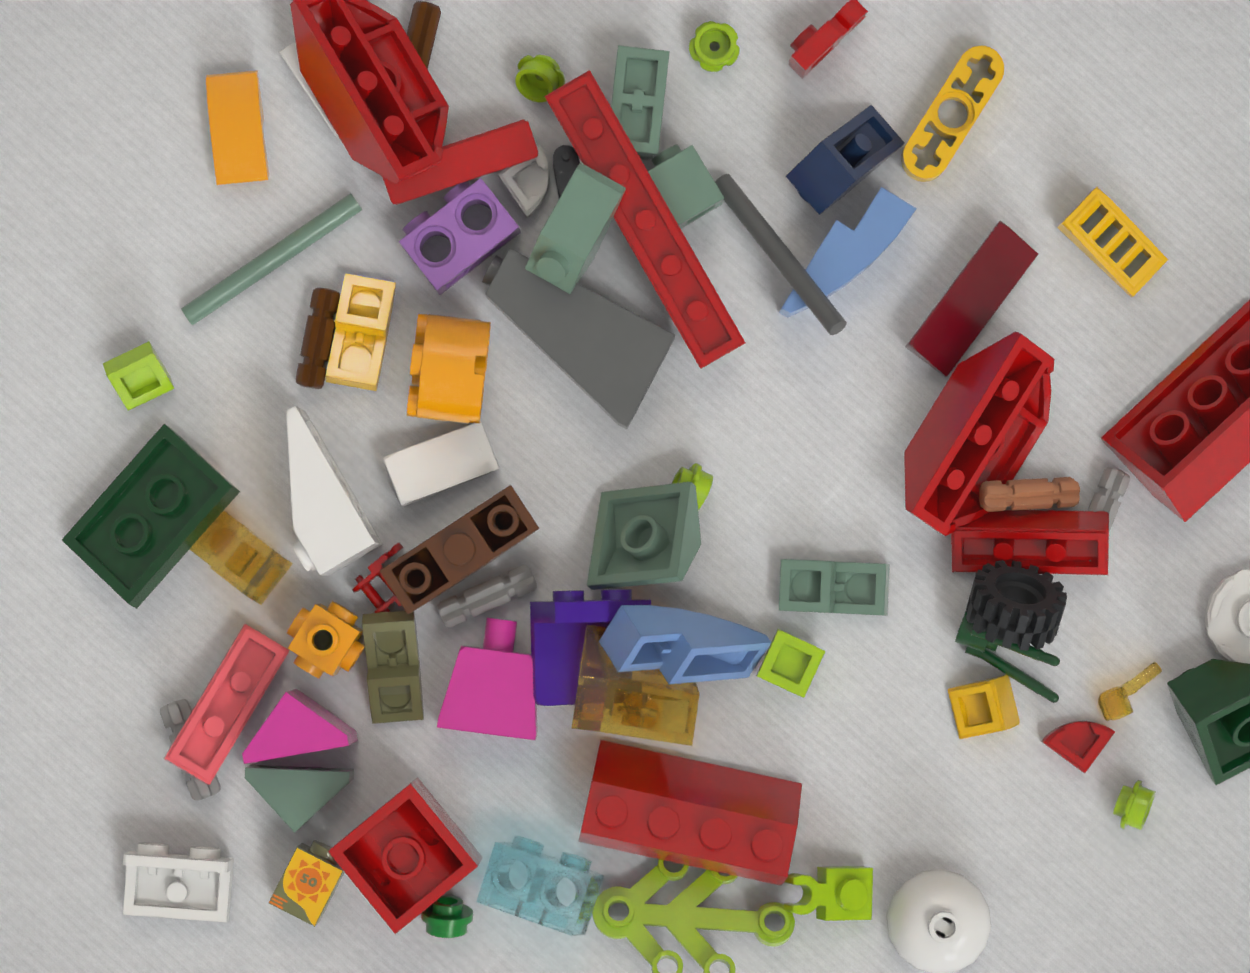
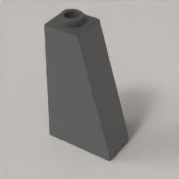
(585, 335)

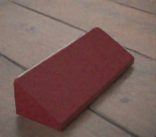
(972, 299)

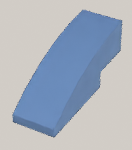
(850, 252)
(681, 644)

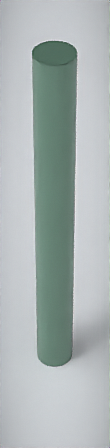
(271, 259)

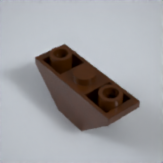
(459, 550)

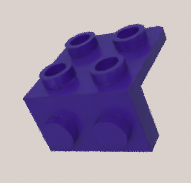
(559, 637)

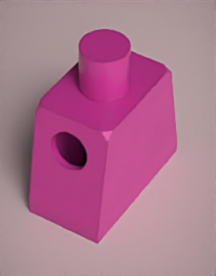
(492, 687)

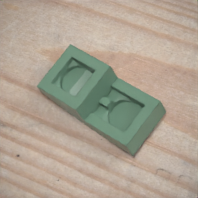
(834, 587)

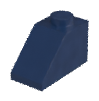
(844, 159)

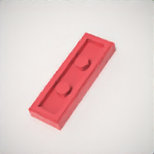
(226, 704)

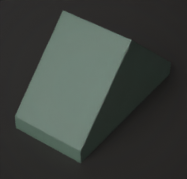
(297, 791)

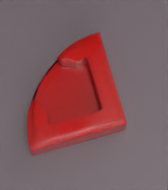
(1079, 742)

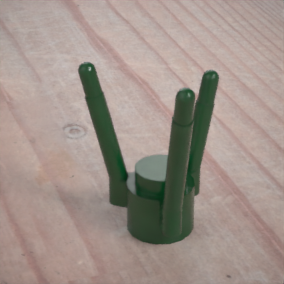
(977, 646)

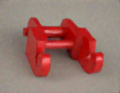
(367, 588)

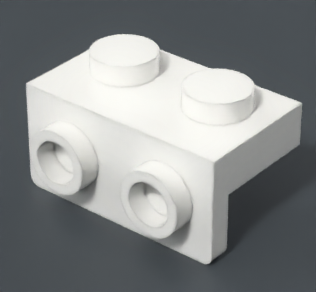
(177, 884)

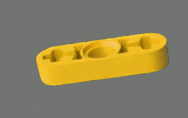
(984, 89)

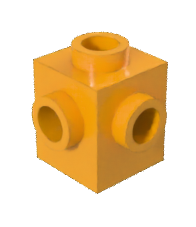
(345, 645)

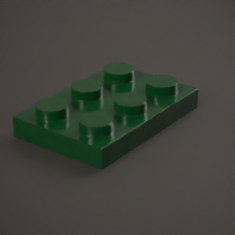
(150, 516)

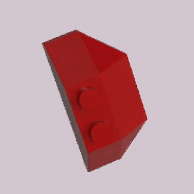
(371, 85)
(977, 431)

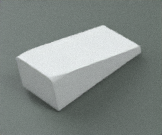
(440, 463)

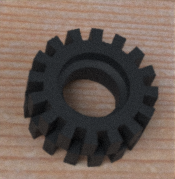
(1016, 605)

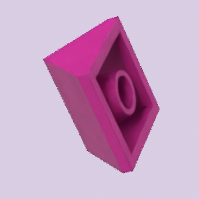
(297, 728)

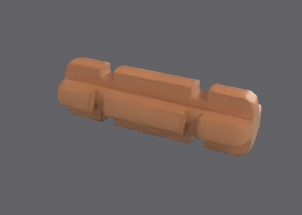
(1029, 494)

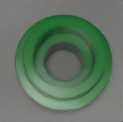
(447, 917)

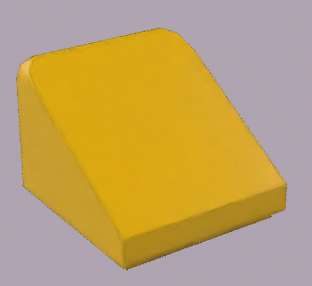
(984, 707)

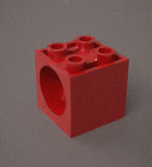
(406, 855)

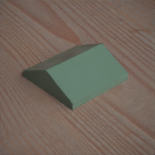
(645, 536)

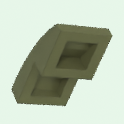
(393, 667)

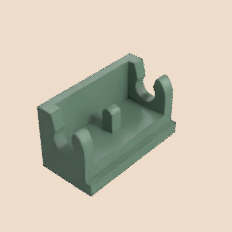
(640, 96)

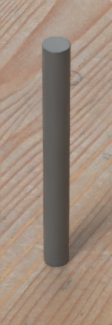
(780, 255)

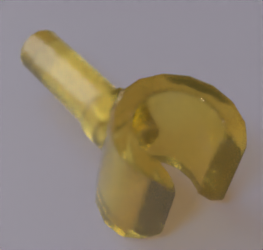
(1115, 701)

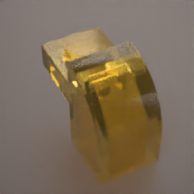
(242, 557)

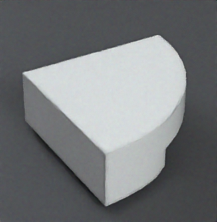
(528, 182)

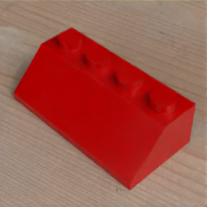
(1194, 424)
(692, 813)

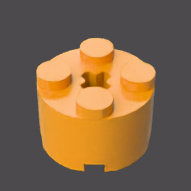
(448, 368)

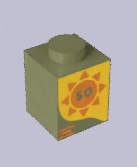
(308, 883)

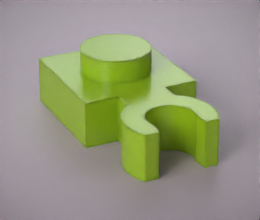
(837, 894)

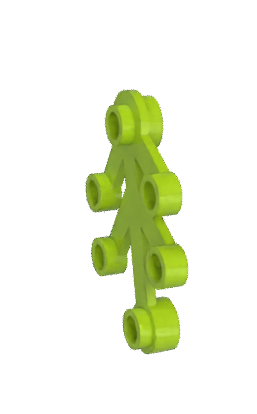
(683, 918)

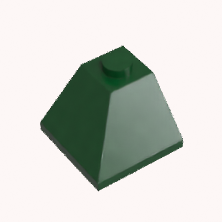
(1216, 714)

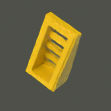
(1127, 229)

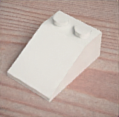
(324, 509)

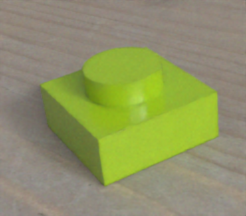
(138, 375)
(790, 663)

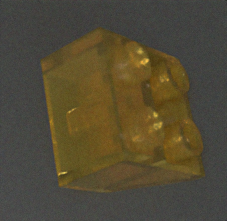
(632, 701)

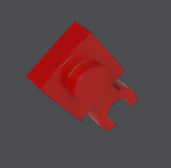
(814, 44)

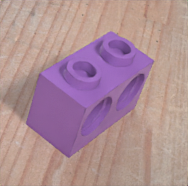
(468, 246)

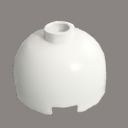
(919, 911)

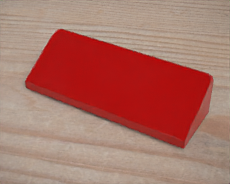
(469, 160)
(1044, 538)

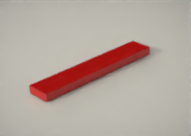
(646, 220)

